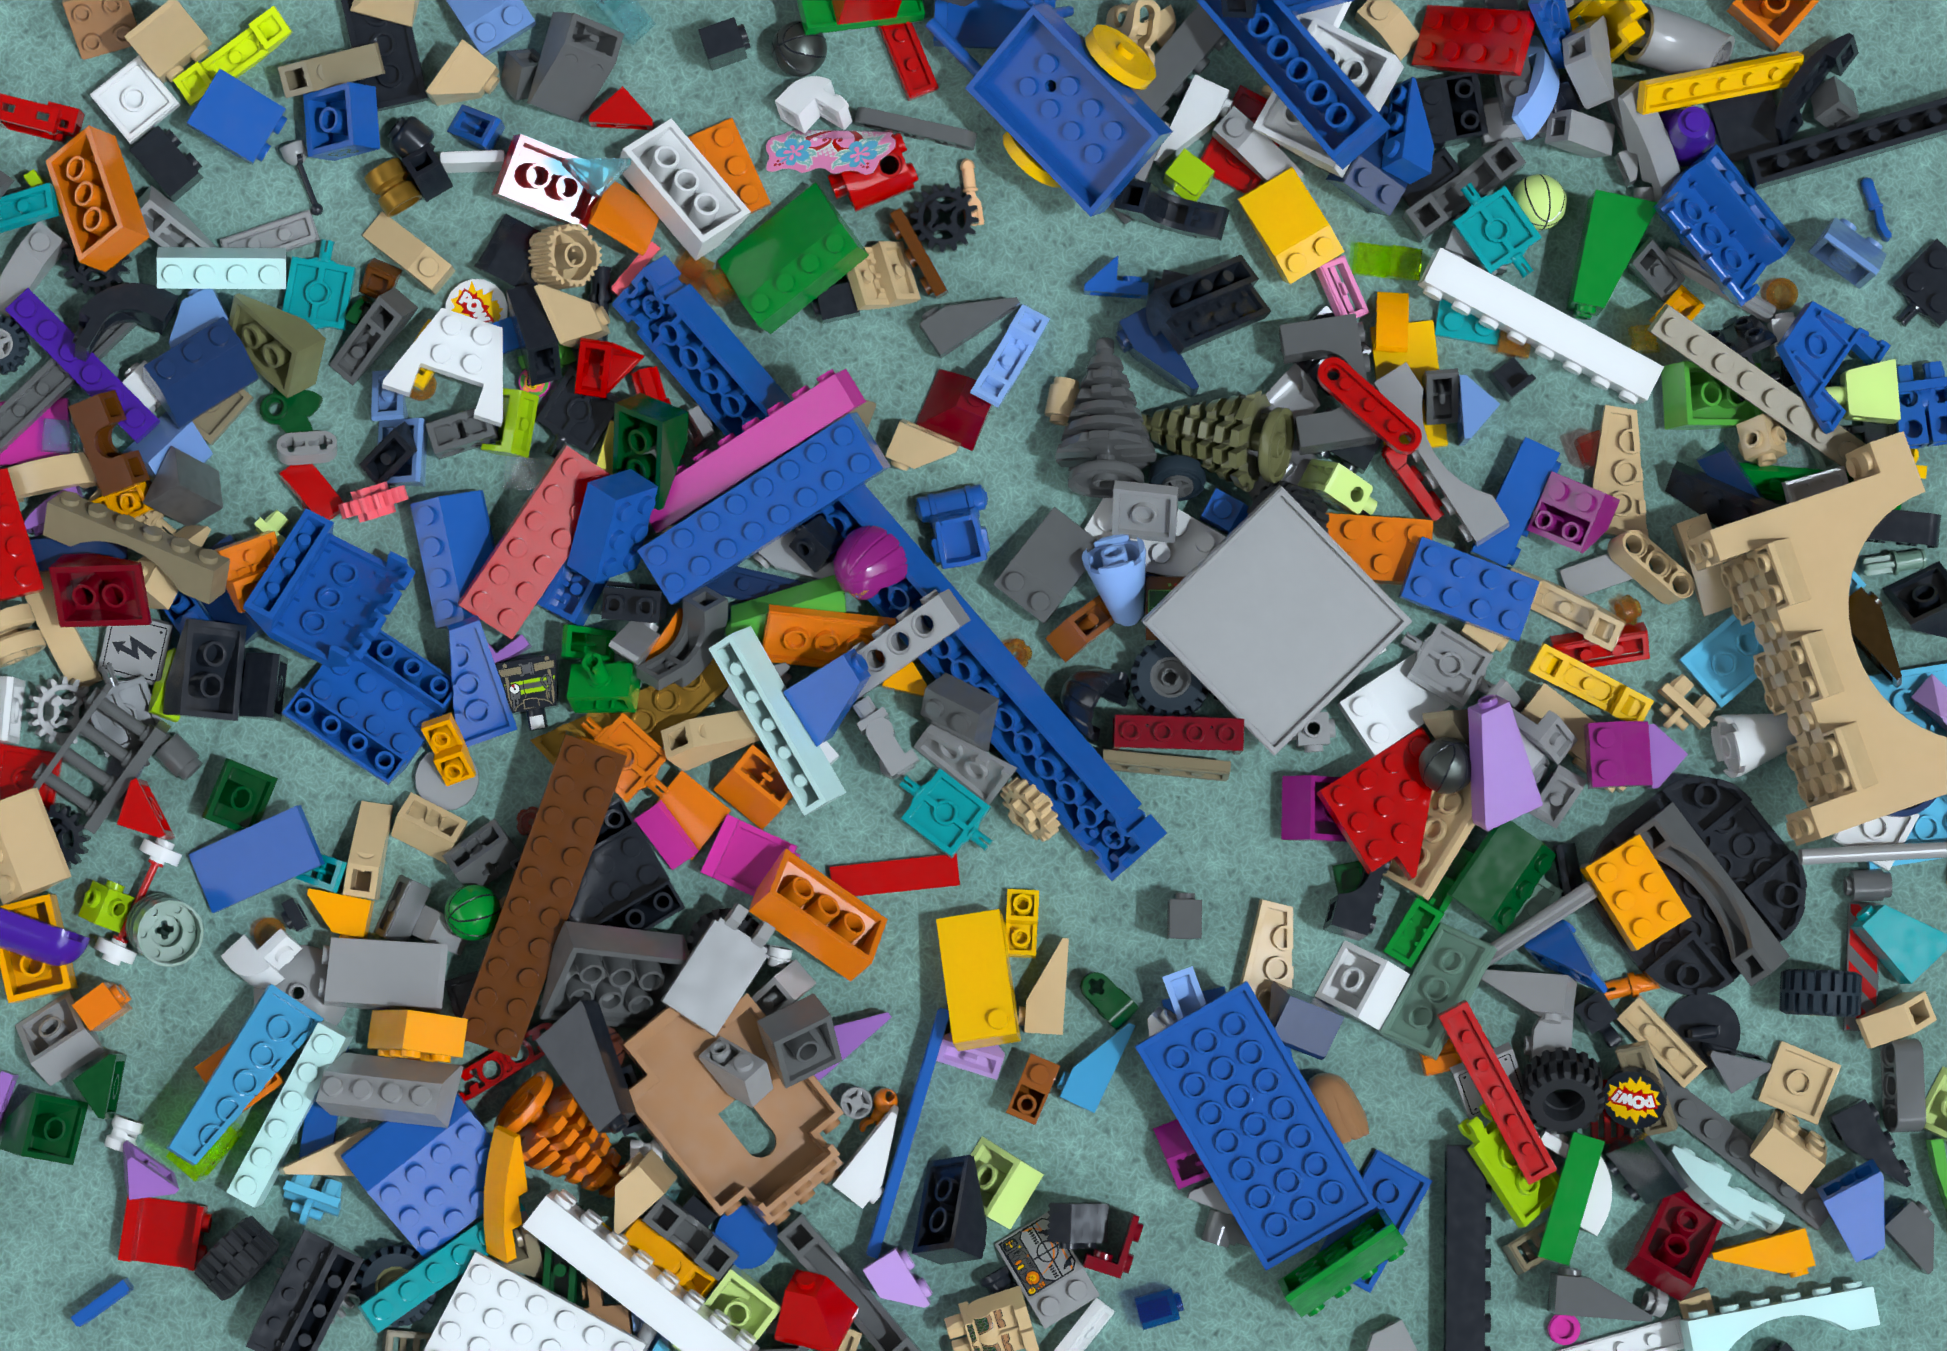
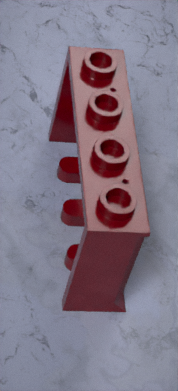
(1178, 733)

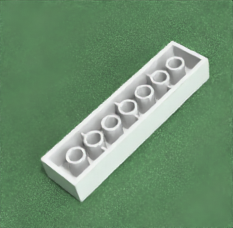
(633, 1278)

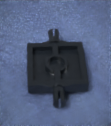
(1925, 286)
(576, 417)

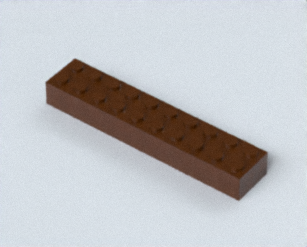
(542, 892)

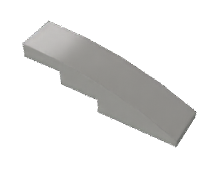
(1649, 140)

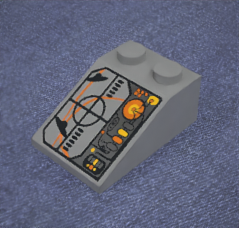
(1047, 1275)

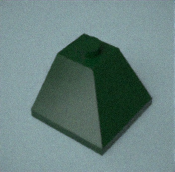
(45, 1128)

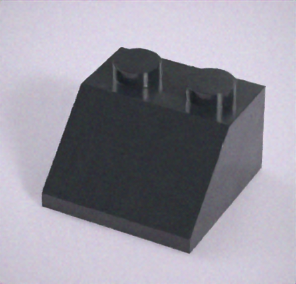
(263, 686)

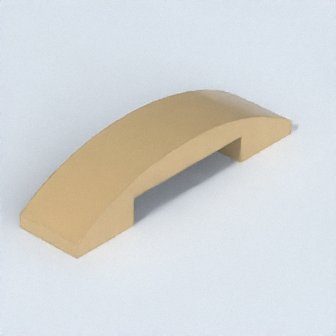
(51, 475)
(1576, 612)
(63, 642)

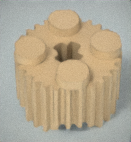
(563, 256)

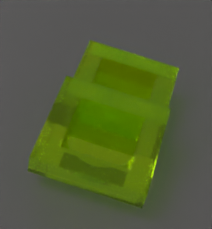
(1387, 261)

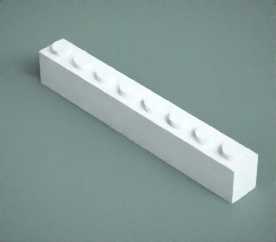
(1541, 326)

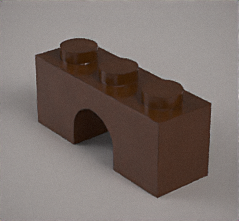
(95, 422)

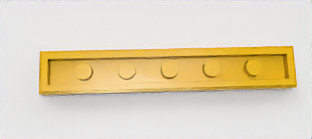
(1717, 83)

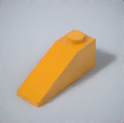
(1777, 1253)

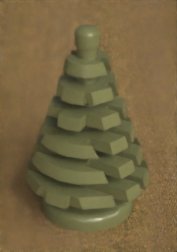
(1229, 437)

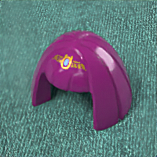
(869, 562)

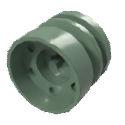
(176, 942)

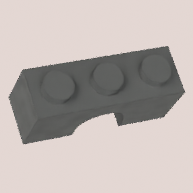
(691, 1236)

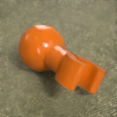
(882, 1106)

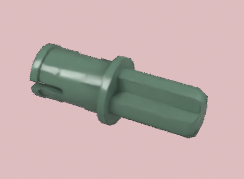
(1894, 562)

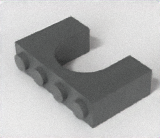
(1321, 340)

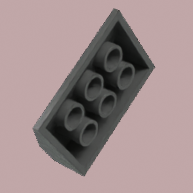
(616, 967)

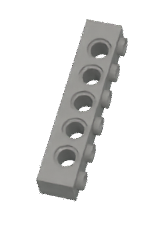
(946, 618)

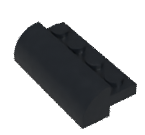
(1206, 305)
(305, 1296)

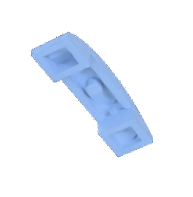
(1535, 106)
(1010, 356)

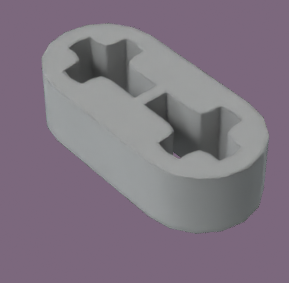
(306, 447)

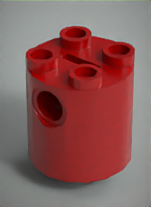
(876, 187)

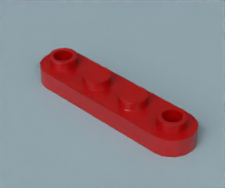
(1369, 405)

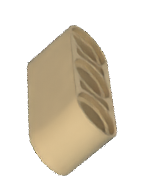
(1665, 569)

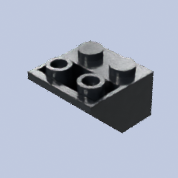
(1454, 109)

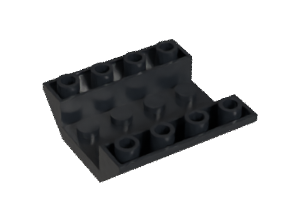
(623, 878)

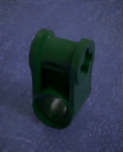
(1111, 1003)

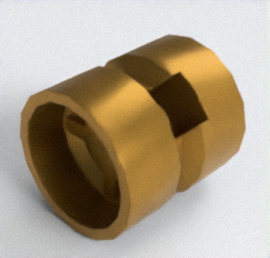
(391, 184)

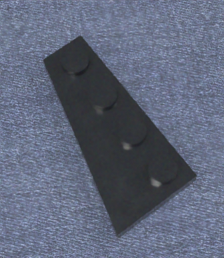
(1715, 498)

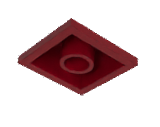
(954, 410)

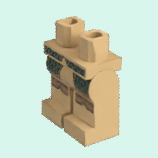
(993, 1324)

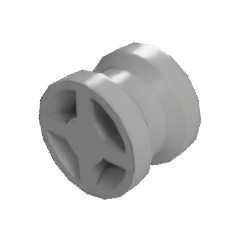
(852, 1102)

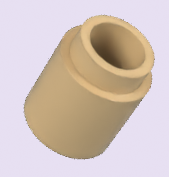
(1061, 400)

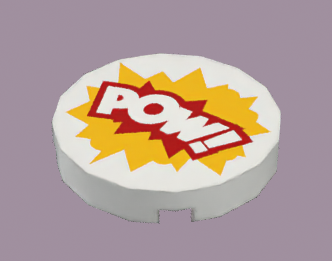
(478, 300)

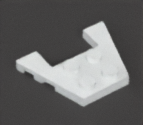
(461, 350)

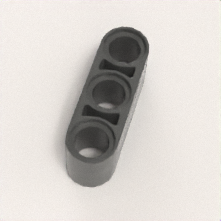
(1903, 1085)

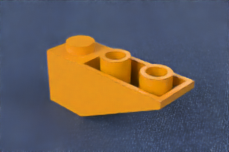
(669, 1257)

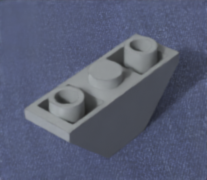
(1589, 62)

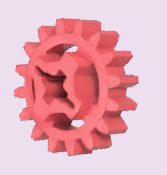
(373, 502)

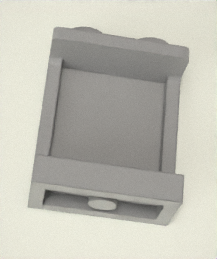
(1550, 734)

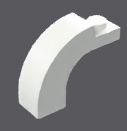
(1601, 1191)

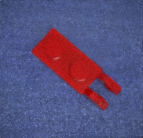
(1411, 481)

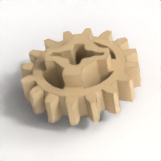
(1030, 809)

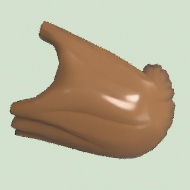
(1340, 1106)

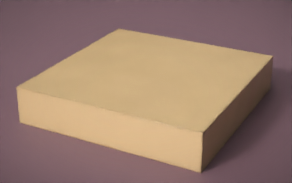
(1799, 1082)

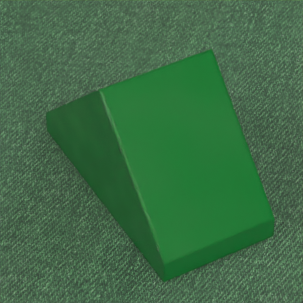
(581, 641)

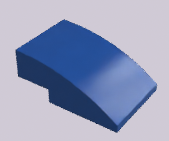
(571, 595)

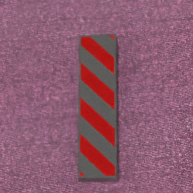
(1862, 961)

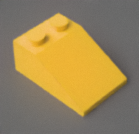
(1290, 226)

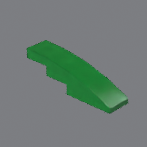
(1425, 915)

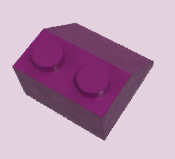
(1617, 754)
(1303, 811)

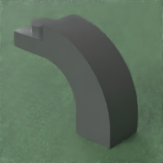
(687, 657)

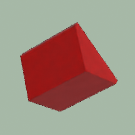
(143, 812)

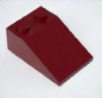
(99, 591)
(1674, 1245)

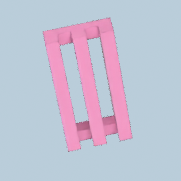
(1337, 291)

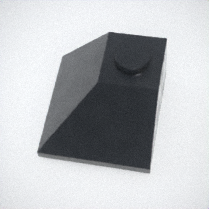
(1922, 599)

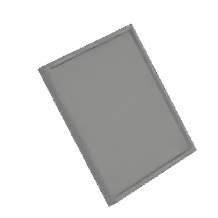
(1276, 620)

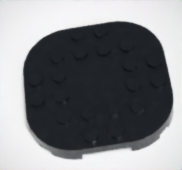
(1695, 953)

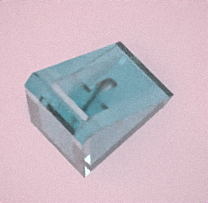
(596, 173)

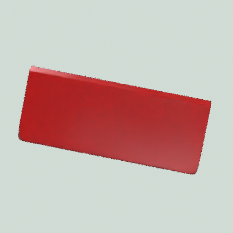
(1632, 639)

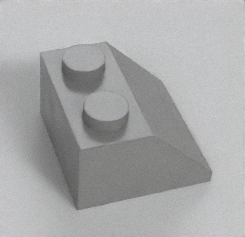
(58, 1039)

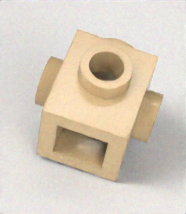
(1761, 440)

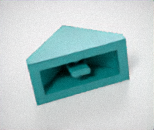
(326, 876)

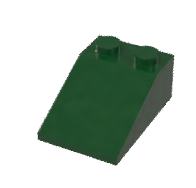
(649, 441)

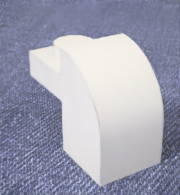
(808, 100)
(261, 964)

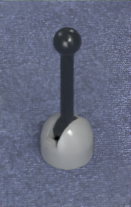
(296, 154)

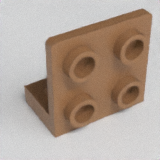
(100, 25)

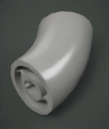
(1678, 43)

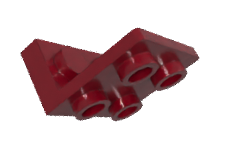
(1102, 1261)

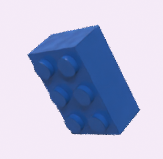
(612, 525)

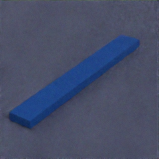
(908, 1133)

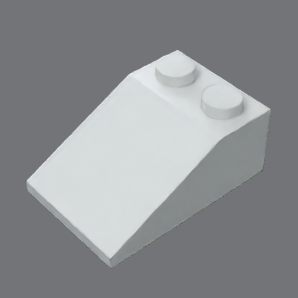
(1389, 707)

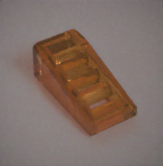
(719, 286)

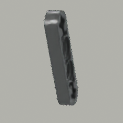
(915, 128)

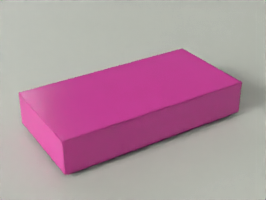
(666, 835)

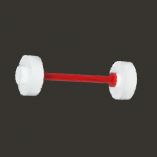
(160, 852)

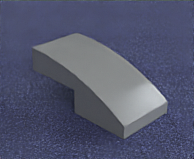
(1593, 575)

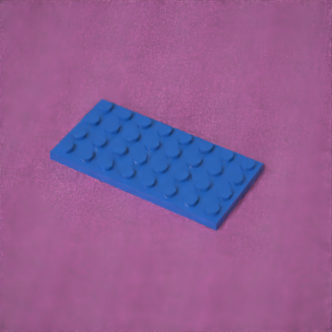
(1256, 1125)

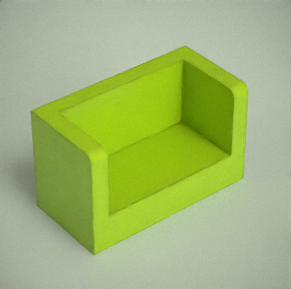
(1188, 176)
(517, 424)

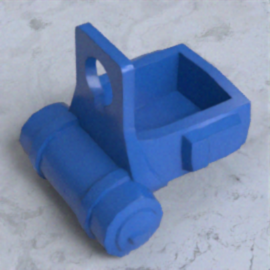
(956, 525)

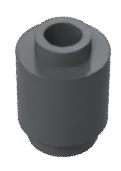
(178, 756)
(1868, 885)

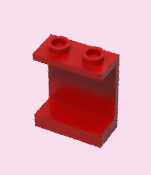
(164, 1232)

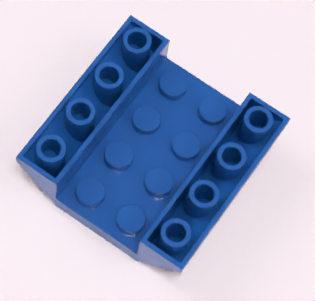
(374, 706)

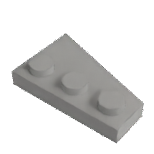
(965, 763)

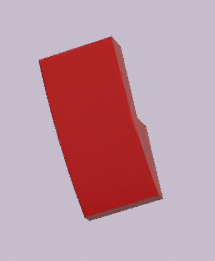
(312, 489)

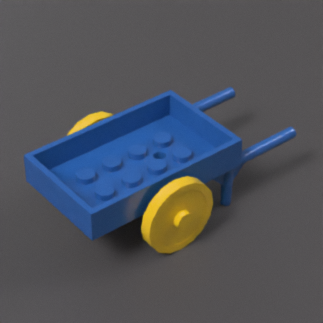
(1088, 130)

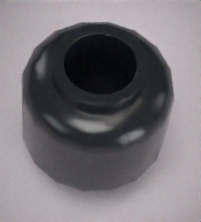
(409, 136)

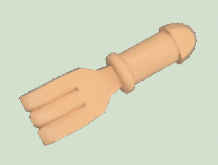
(969, 184)

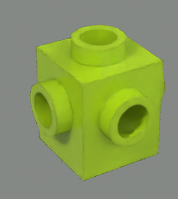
(106, 905)

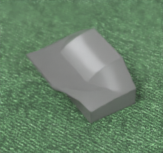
(1294, 391)

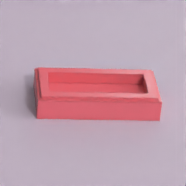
(633, 269)

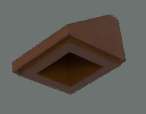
(379, 278)

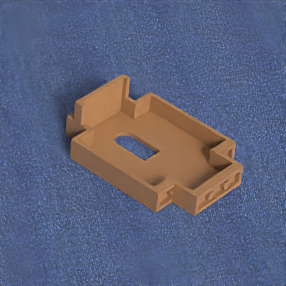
(681, 1108)

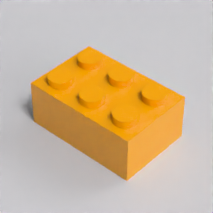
(1635, 893)
(29, 978)
(417, 1035)

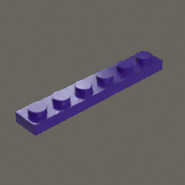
(89, 375)

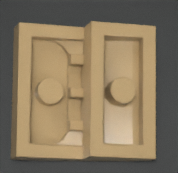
(883, 278)

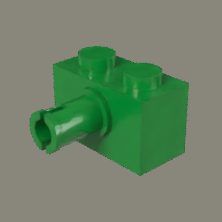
(603, 687)

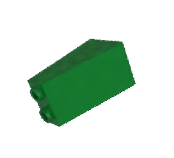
(1607, 242)

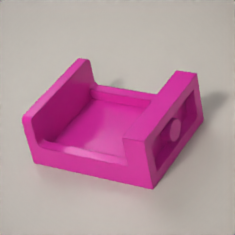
(743, 855)

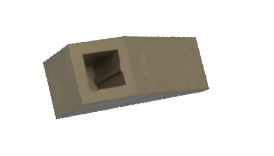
(331, 70)

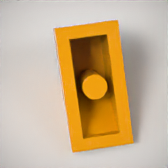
(343, 913)

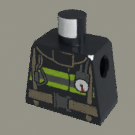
(531, 687)

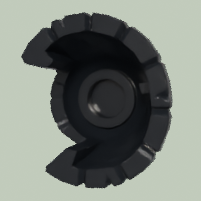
(1084, 690)

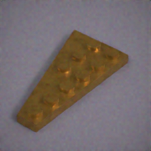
(654, 710)

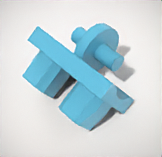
(326, 1201)

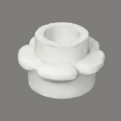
(779, 956)

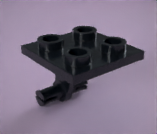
(1745, 338)

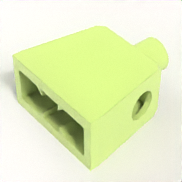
(1869, 393)

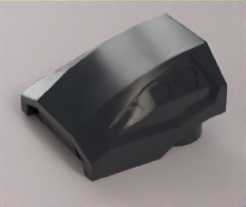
(508, 252)

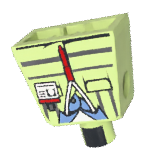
(1339, 487)

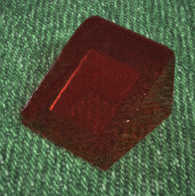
(1587, 448)

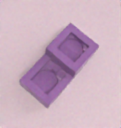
(510, 651)

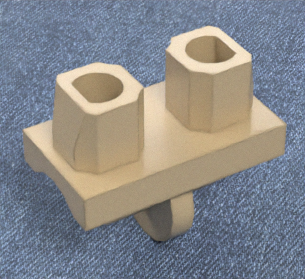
(1674, 694)

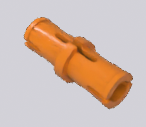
(1629, 985)

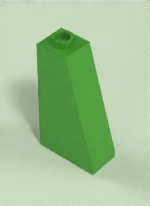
(817, 594)

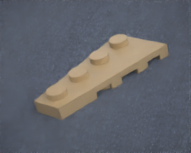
(1620, 470)
(1270, 951)

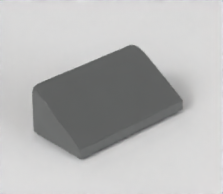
(402, 909)

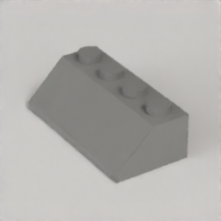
(390, 1089)

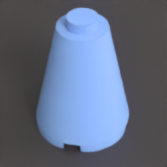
(1119, 576)

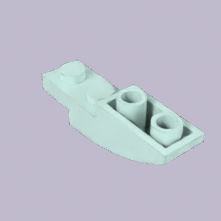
(1710, 1189)

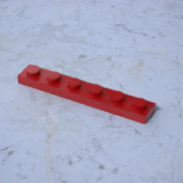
(1497, 1092)

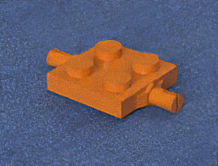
(642, 759)

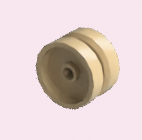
(15, 640)

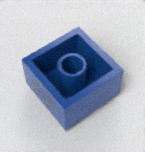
(341, 121)

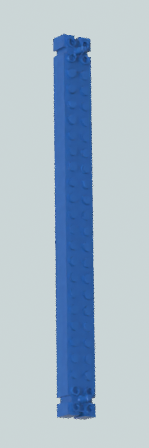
(1027, 723)

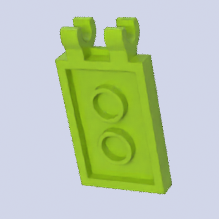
(1497, 1164)

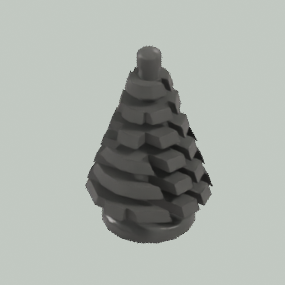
(1104, 430)

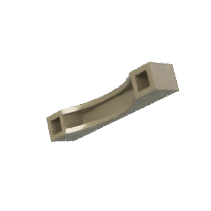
(192, 569)

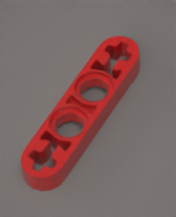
(507, 1064)

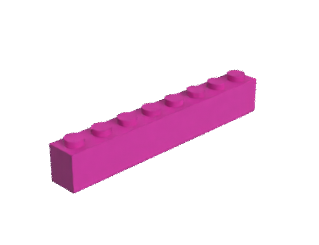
(758, 445)

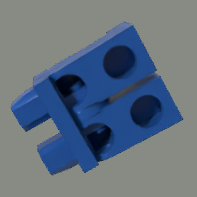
(1923, 405)

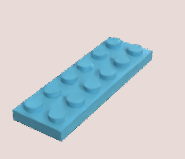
(1725, 659)

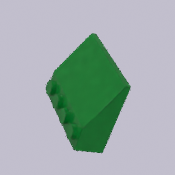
(792, 259)
(1342, 1263)

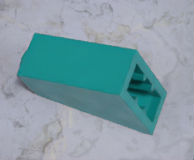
(1899, 941)

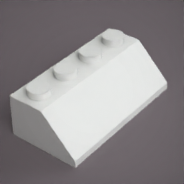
(683, 189)

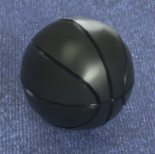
(797, 52)
(1445, 765)

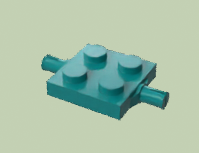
(1496, 230)
(320, 289)
(945, 813)

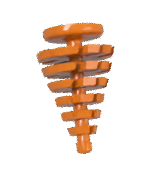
(560, 1136)

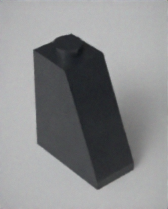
(534, 334)

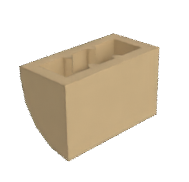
(428, 827)

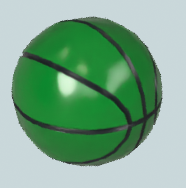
(472, 912)

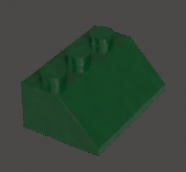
(1502, 875)

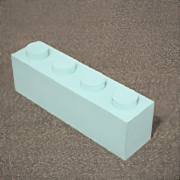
(221, 268)

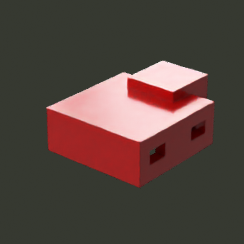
(26, 115)

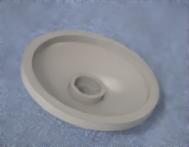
(305, 972)

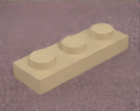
(1663, 1040)

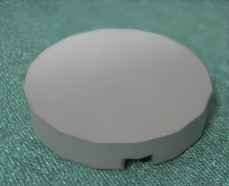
(433, 789)

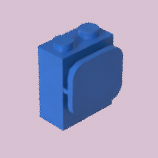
(237, 117)

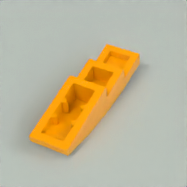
(503, 1185)

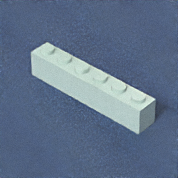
(775, 721)

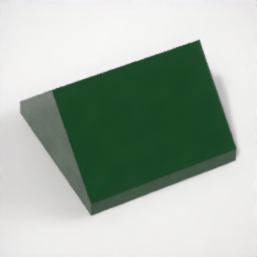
(239, 796)
(102, 1085)

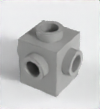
(1315, 742)

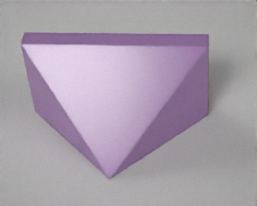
(1933, 699)
(982, 1061)

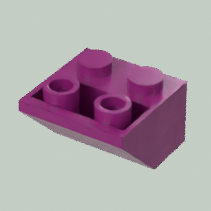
(1572, 513)
(1180, 1154)

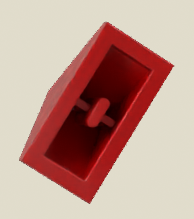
(621, 112)

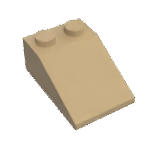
(169, 40)

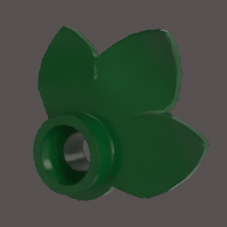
(294, 410)

